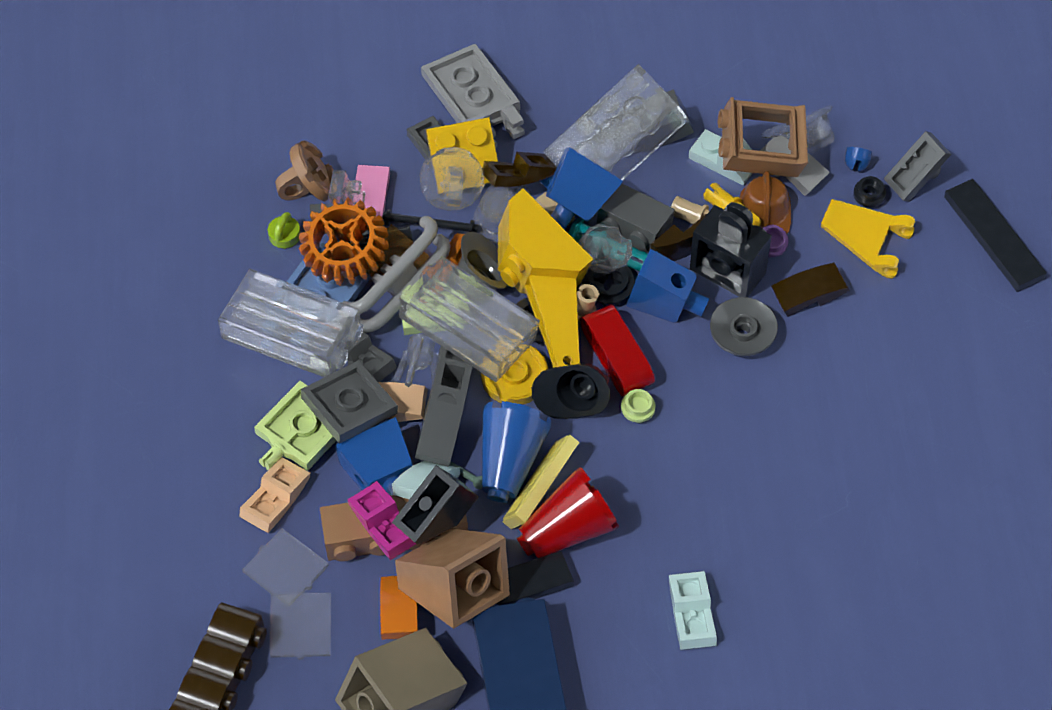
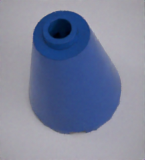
(509, 447)

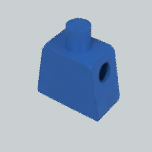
(579, 187)
(665, 289)
(375, 456)

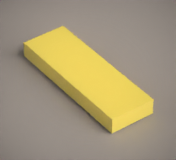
(540, 482)

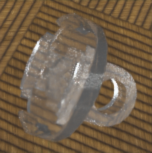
(451, 179)

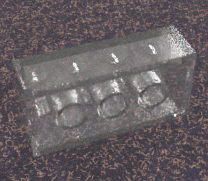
(623, 125)

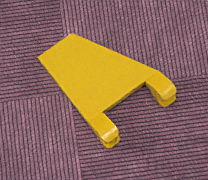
(865, 232)

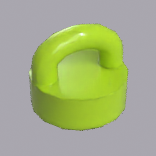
(284, 231)

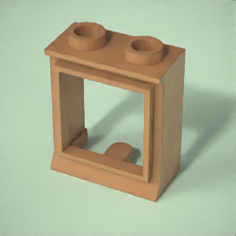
(754, 161)

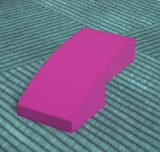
(376, 512)

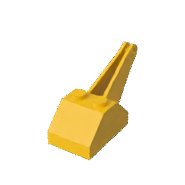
(546, 266)

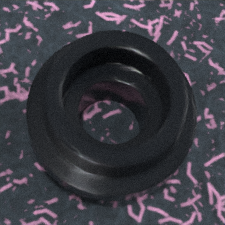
(869, 185)

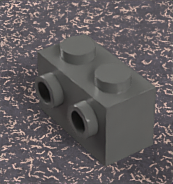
(636, 216)

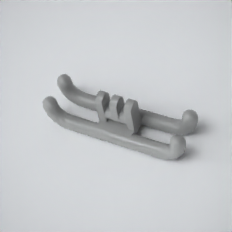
(400, 275)

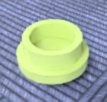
(638, 406)

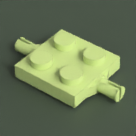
(293, 432)

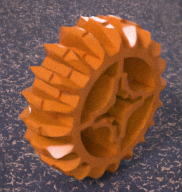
(355, 222)

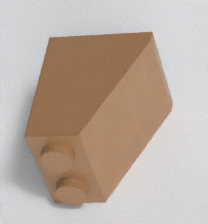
(456, 574)

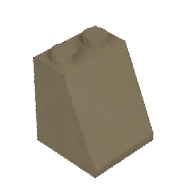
(402, 676)

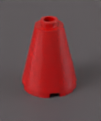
(567, 518)

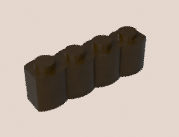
(221, 660)

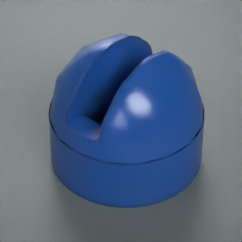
(859, 156)

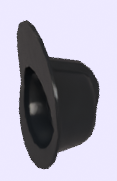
(571, 391)

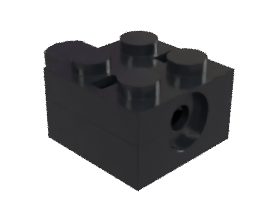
(730, 249)

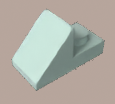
(706, 153)

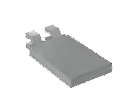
(474, 90)

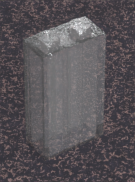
(468, 318)
(290, 324)

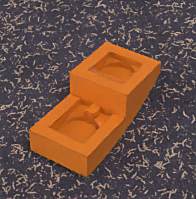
(397, 610)

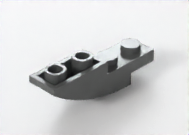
(444, 408)

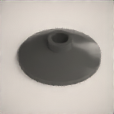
(744, 315)

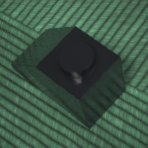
(435, 506)

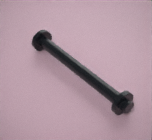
(389, 216)

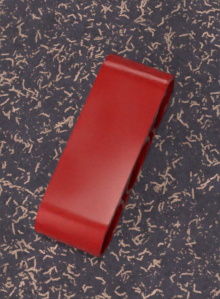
(617, 350)

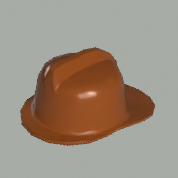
(769, 201)

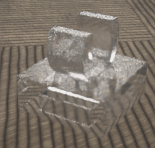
(342, 188)

